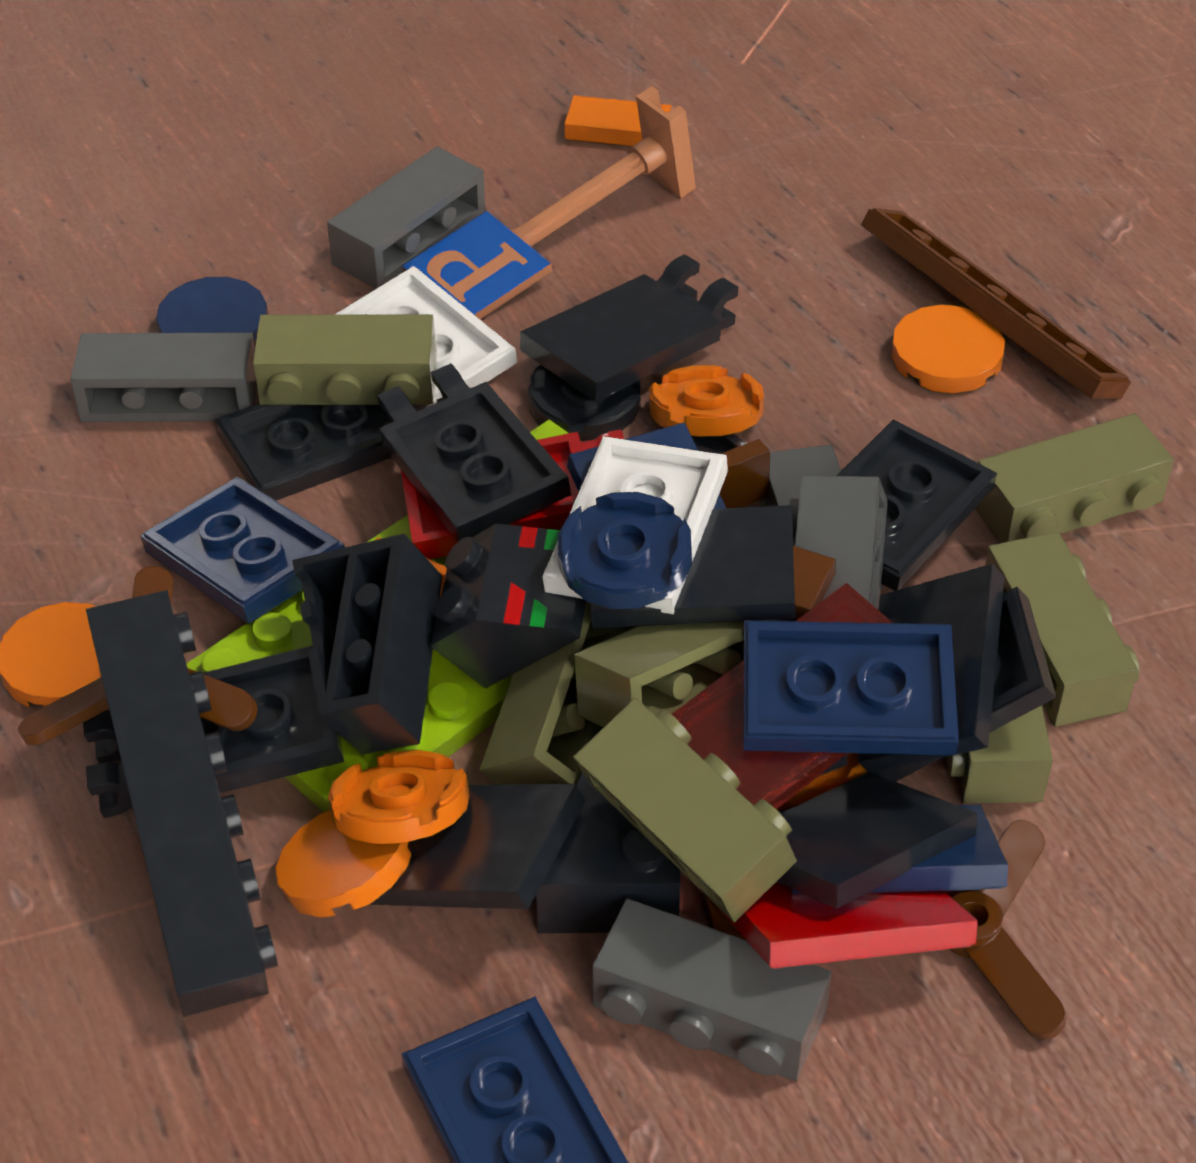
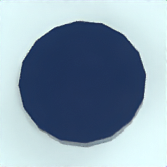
(212, 307)
(625, 550)

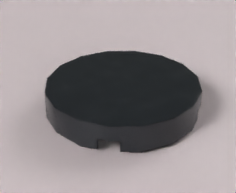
(575, 412)

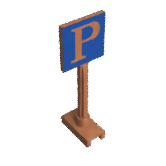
(491, 264)

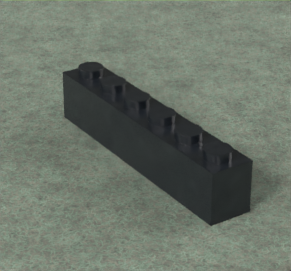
(178, 804)

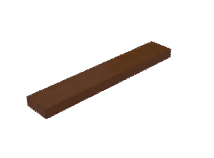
(997, 304)

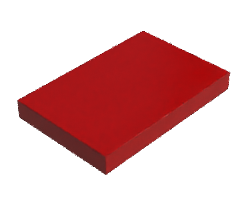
(804, 931)

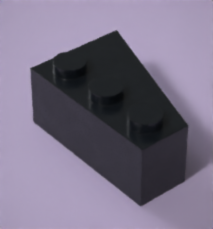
(371, 639)
(600, 869)

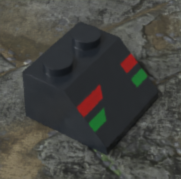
(496, 606)

